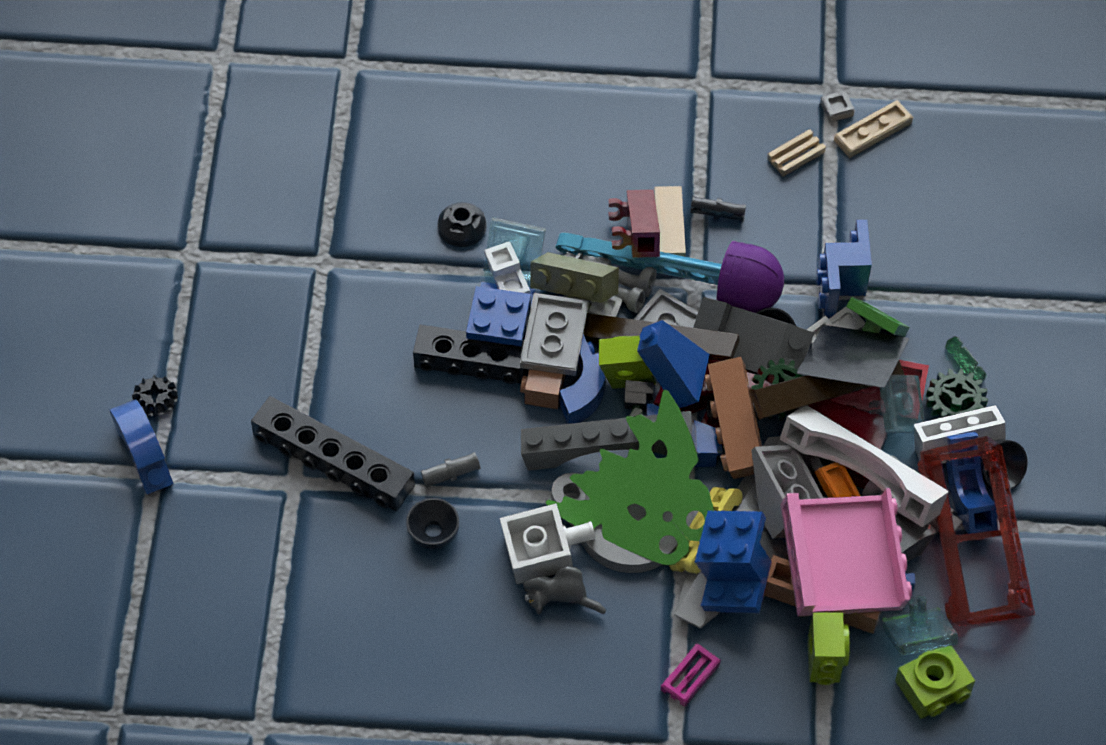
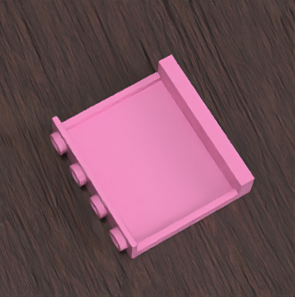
(845, 554)

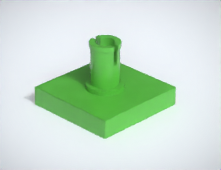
(877, 319)

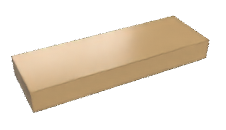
(873, 128)
(670, 219)

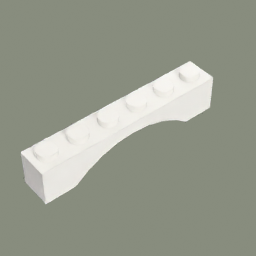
(821, 437)

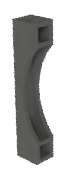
(557, 444)

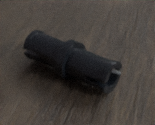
(718, 208)

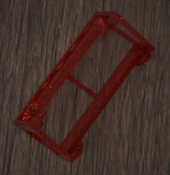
(1019, 593)

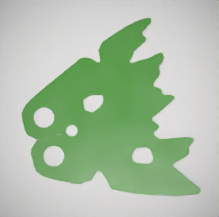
(645, 481)

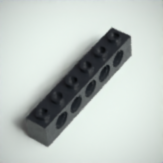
(325, 440)

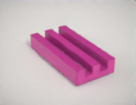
(675, 693)

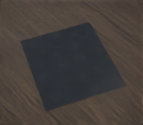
(853, 356)

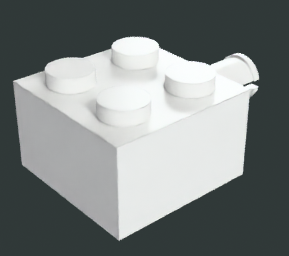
(540, 543)

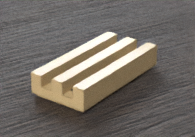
(794, 149)

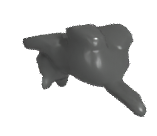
(563, 587)

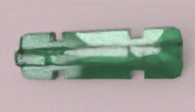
(965, 358)

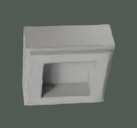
(837, 106)

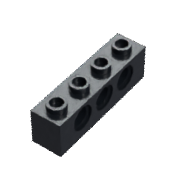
(432, 340)

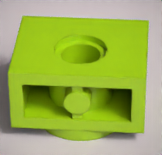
(622, 362)
(827, 647)
(931, 696)

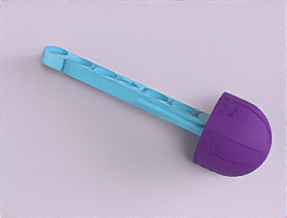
(746, 278)

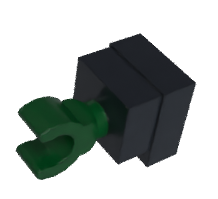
(636, 395)

